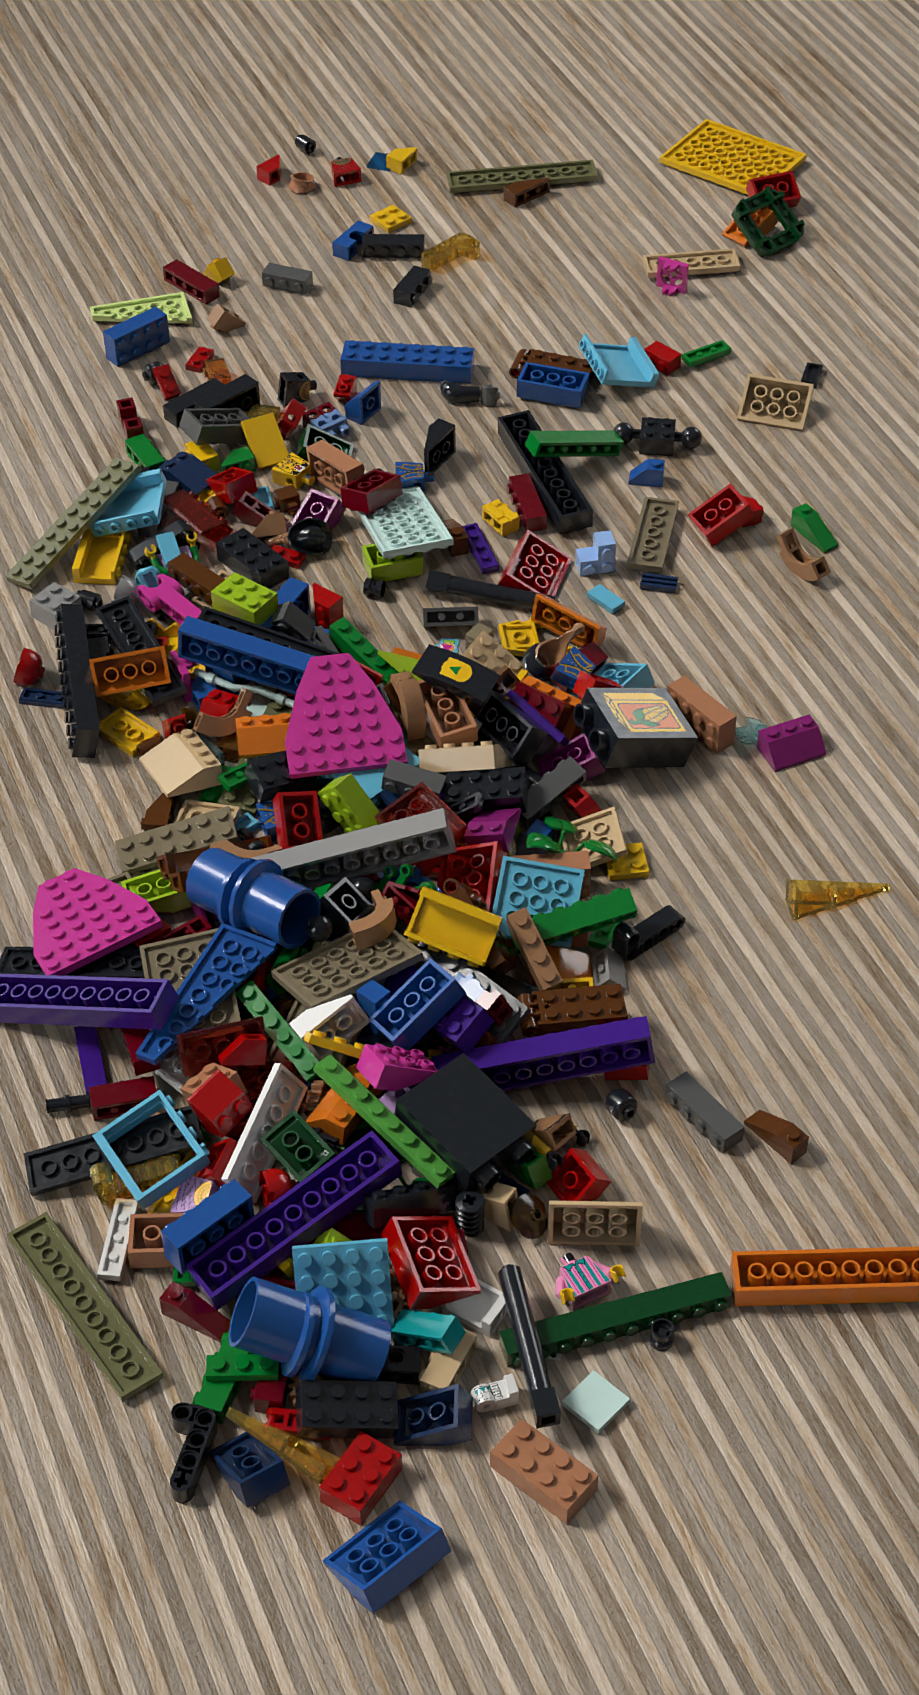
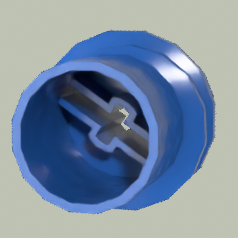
(252, 896)
(309, 1332)

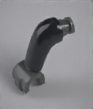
(468, 394)

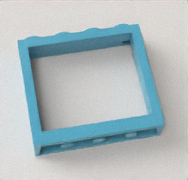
(133, 1118)

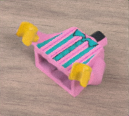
(584, 1280)

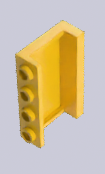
(100, 558)
(453, 927)

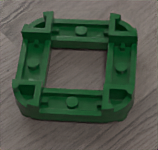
(773, 199)

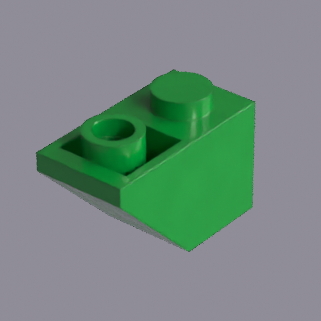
(240, 458)

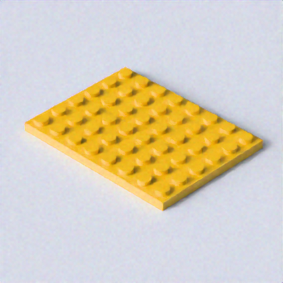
(729, 156)

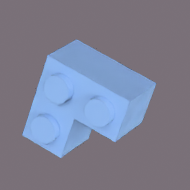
(599, 557)

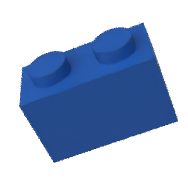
(364, 404)

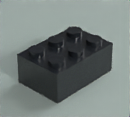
(271, 775)

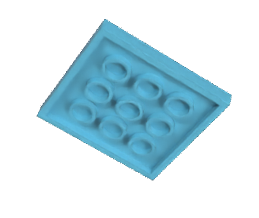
(536, 887)
(352, 1269)

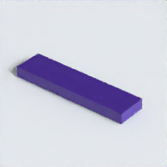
(480, 549)
(537, 717)
(90, 1056)

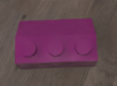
(791, 742)

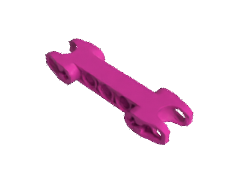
(168, 598)

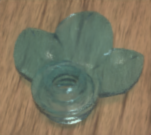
(749, 733)

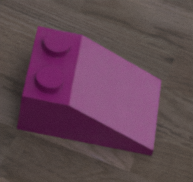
(320, 506)
(580, 751)
(492, 827)

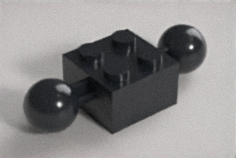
(658, 436)
(339, 906)

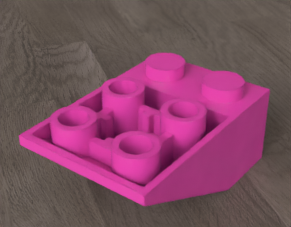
(394, 1067)

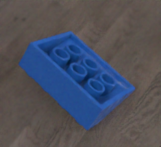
(388, 1555)

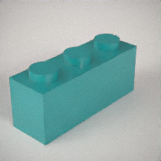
(428, 1331)

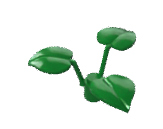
(542, 841)

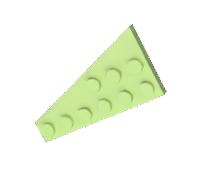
(171, 304)

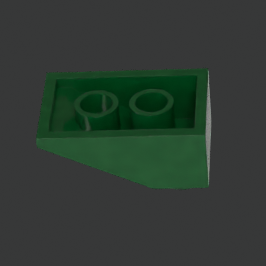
(312, 435)
(297, 1147)

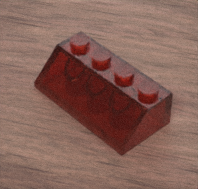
(198, 515)
(203, 1046)

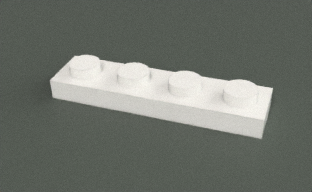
(116, 1241)

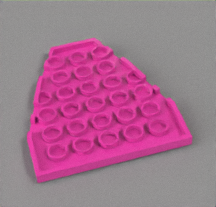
(340, 721)
(84, 919)

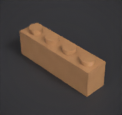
(534, 950)

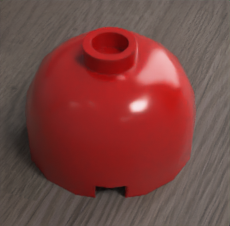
(29, 668)
(274, 1184)

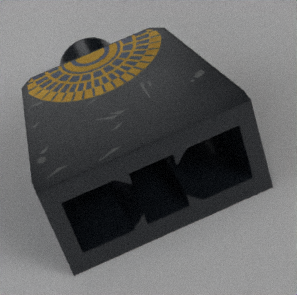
(295, 386)

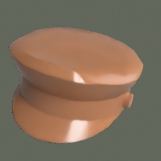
(301, 182)

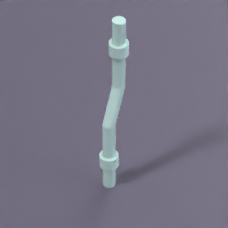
(212, 678)

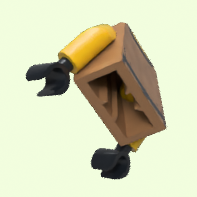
(553, 1133)

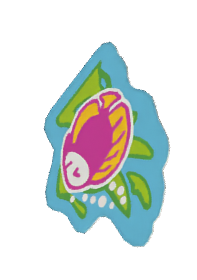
(449, 644)

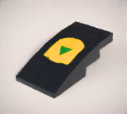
(455, 673)

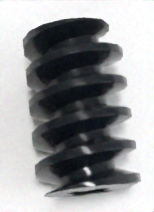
(470, 1213)

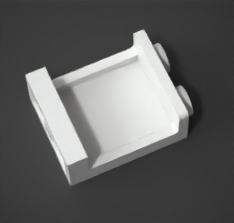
(480, 1311)

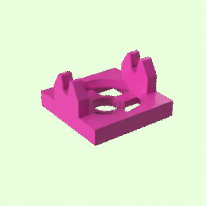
(662, 268)
(181, 666)

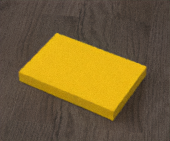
(264, 440)
(126, 730)

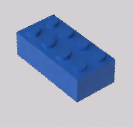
(136, 336)
(553, 385)
(417, 1005)
(206, 1224)

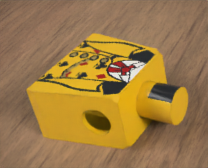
(292, 471)

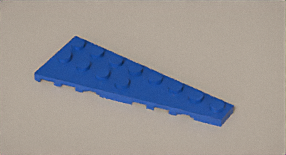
(218, 971)

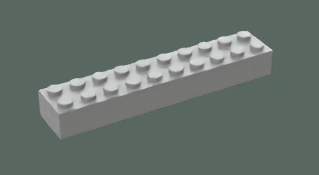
(367, 850)

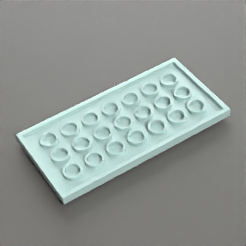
(406, 525)

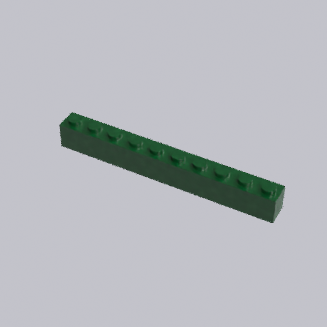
(624, 1316)

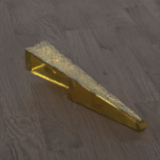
(814, 896)
(303, 1455)

